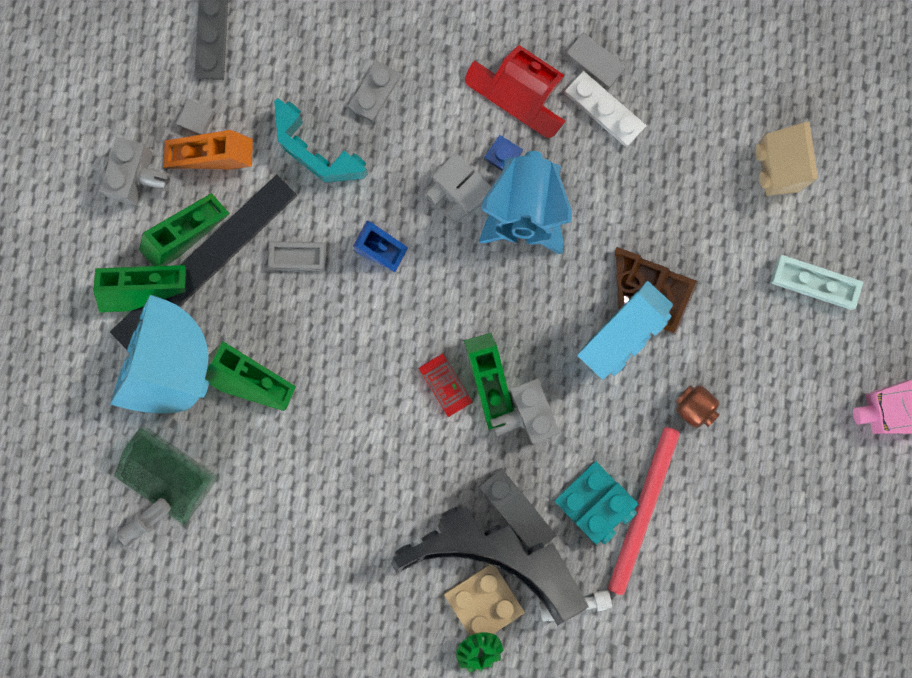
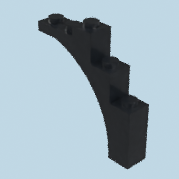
(540, 571)

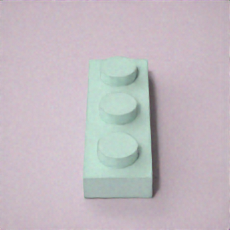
(816, 282)

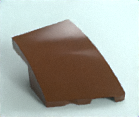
(635, 272)

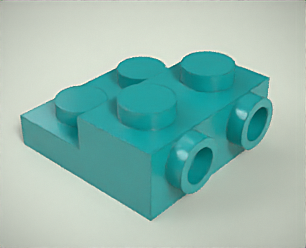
(597, 504)

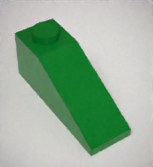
(181, 231)
(130, 287)
(488, 377)
(245, 378)

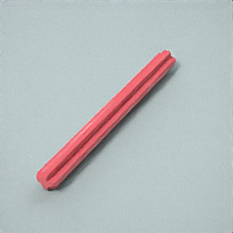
(647, 502)

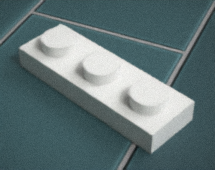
(605, 109)

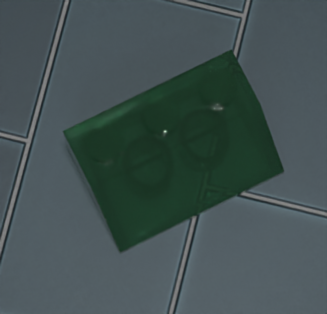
(164, 471)

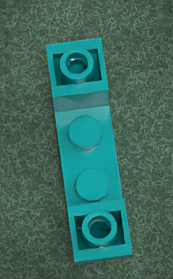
(344, 168)

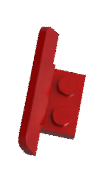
(520, 89)

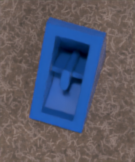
(379, 246)

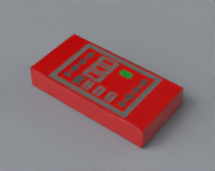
(445, 385)

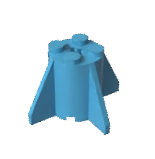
(527, 203)

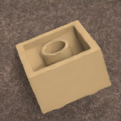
(787, 160)

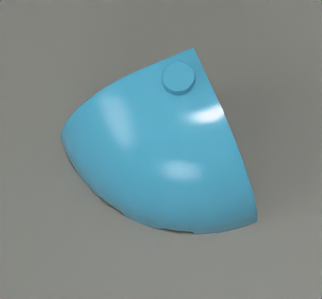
(164, 362)

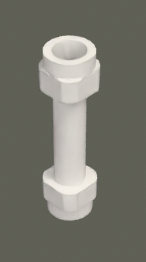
(600, 600)

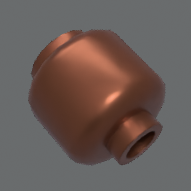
(697, 406)

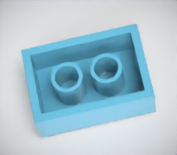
(627, 331)

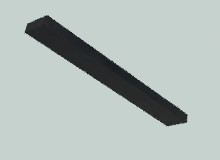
(220, 247)

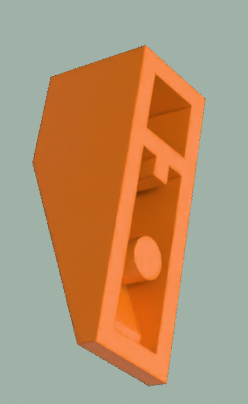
(209, 151)

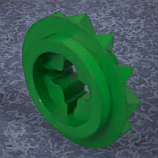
(470, 646)

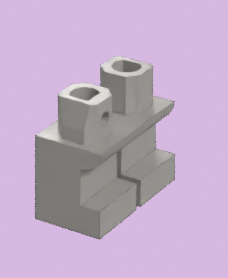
(460, 186)

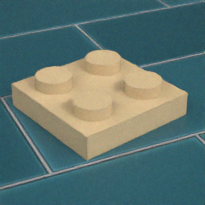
(484, 602)

